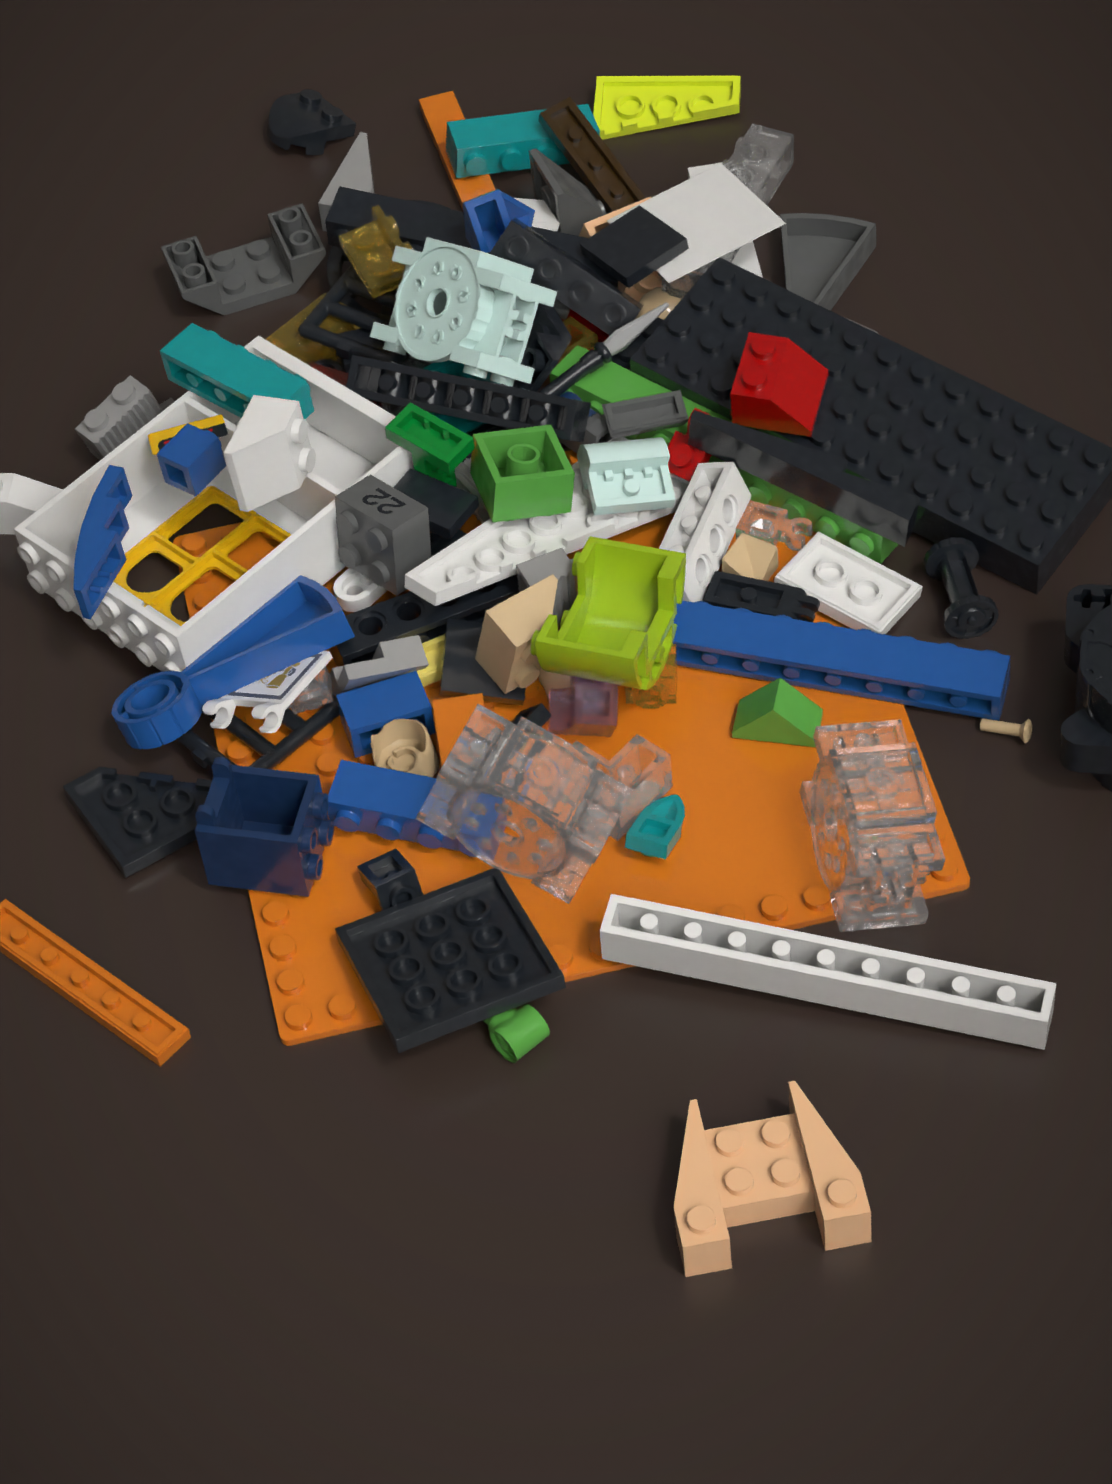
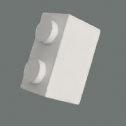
(269, 452)

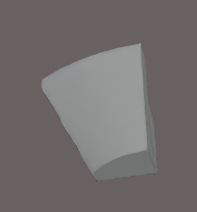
(390, 660)

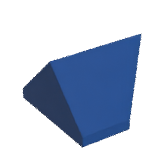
(490, 215)

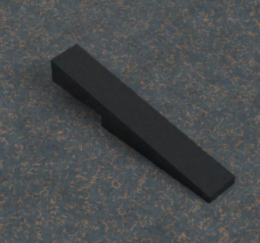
(809, 475)

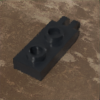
(760, 596)

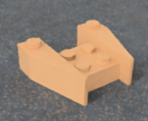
(761, 1175)

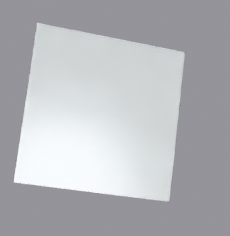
(713, 215)

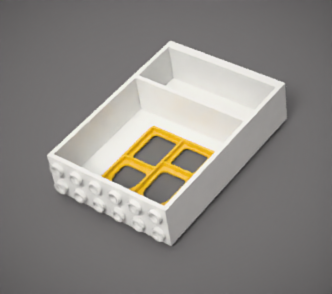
(347, 446)

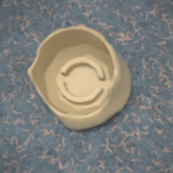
(405, 747)

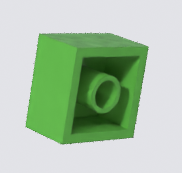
(522, 473)

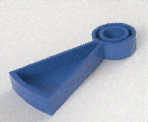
(280, 633)

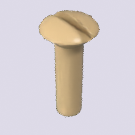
(1022, 730)

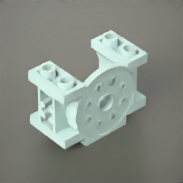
(464, 310)

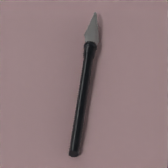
(594, 359)

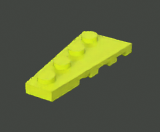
(655, 102)

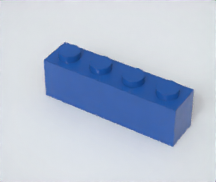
(384, 804)

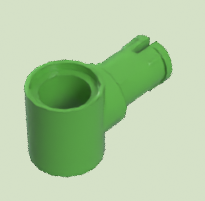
(517, 1031)

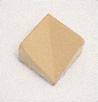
(751, 558)

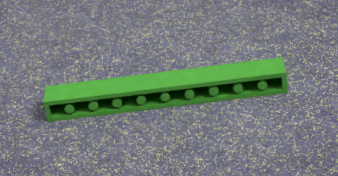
(616, 383)

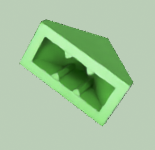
(777, 715)

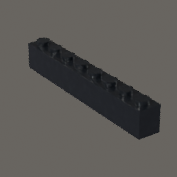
(417, 221)

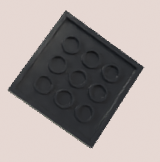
(449, 959)

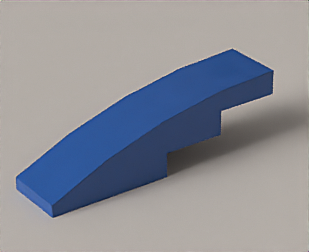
(99, 545)

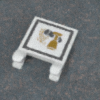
(268, 695)

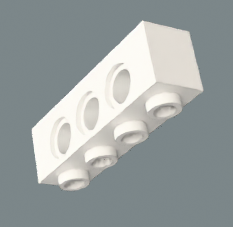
(706, 523)

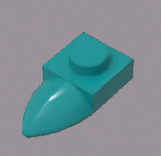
(657, 827)

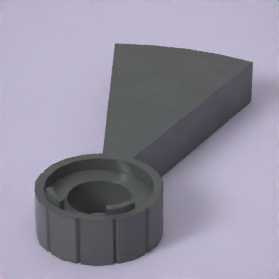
(824, 254)

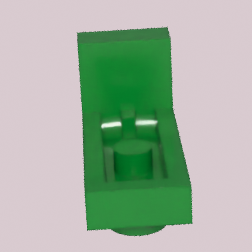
(432, 442)

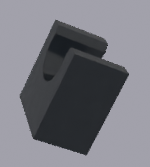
(446, 506)

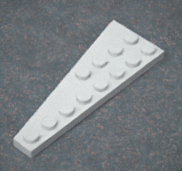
(497, 547)

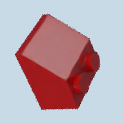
(777, 386)

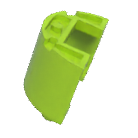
(620, 618)

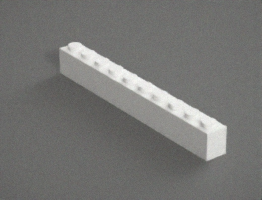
(828, 971)

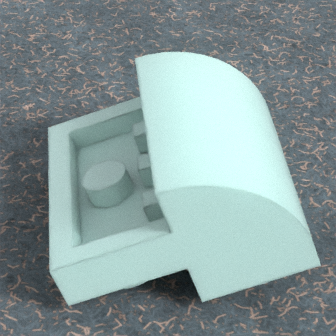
(627, 475)

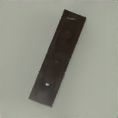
(589, 156)

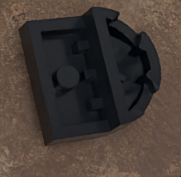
(307, 122)

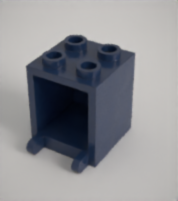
(263, 829)

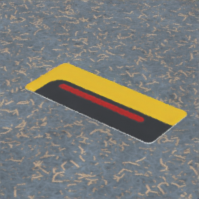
(161, 438)

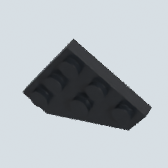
(137, 815)

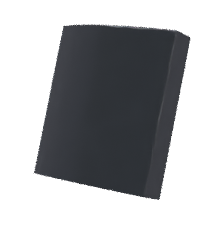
(463, 673)

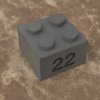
(381, 532)

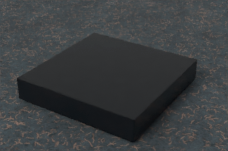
(634, 246)

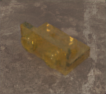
(371, 253)

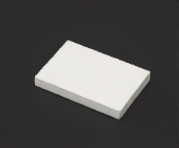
(850, 585)

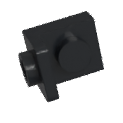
(390, 879)

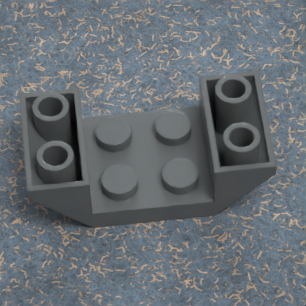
(249, 272)

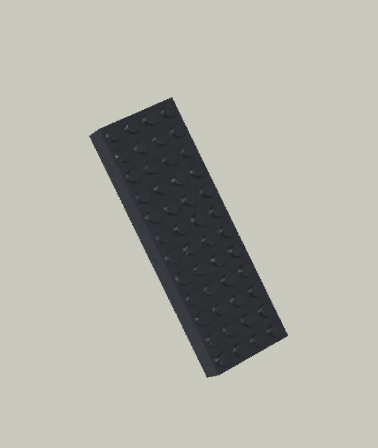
(901, 420)

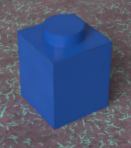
(191, 459)

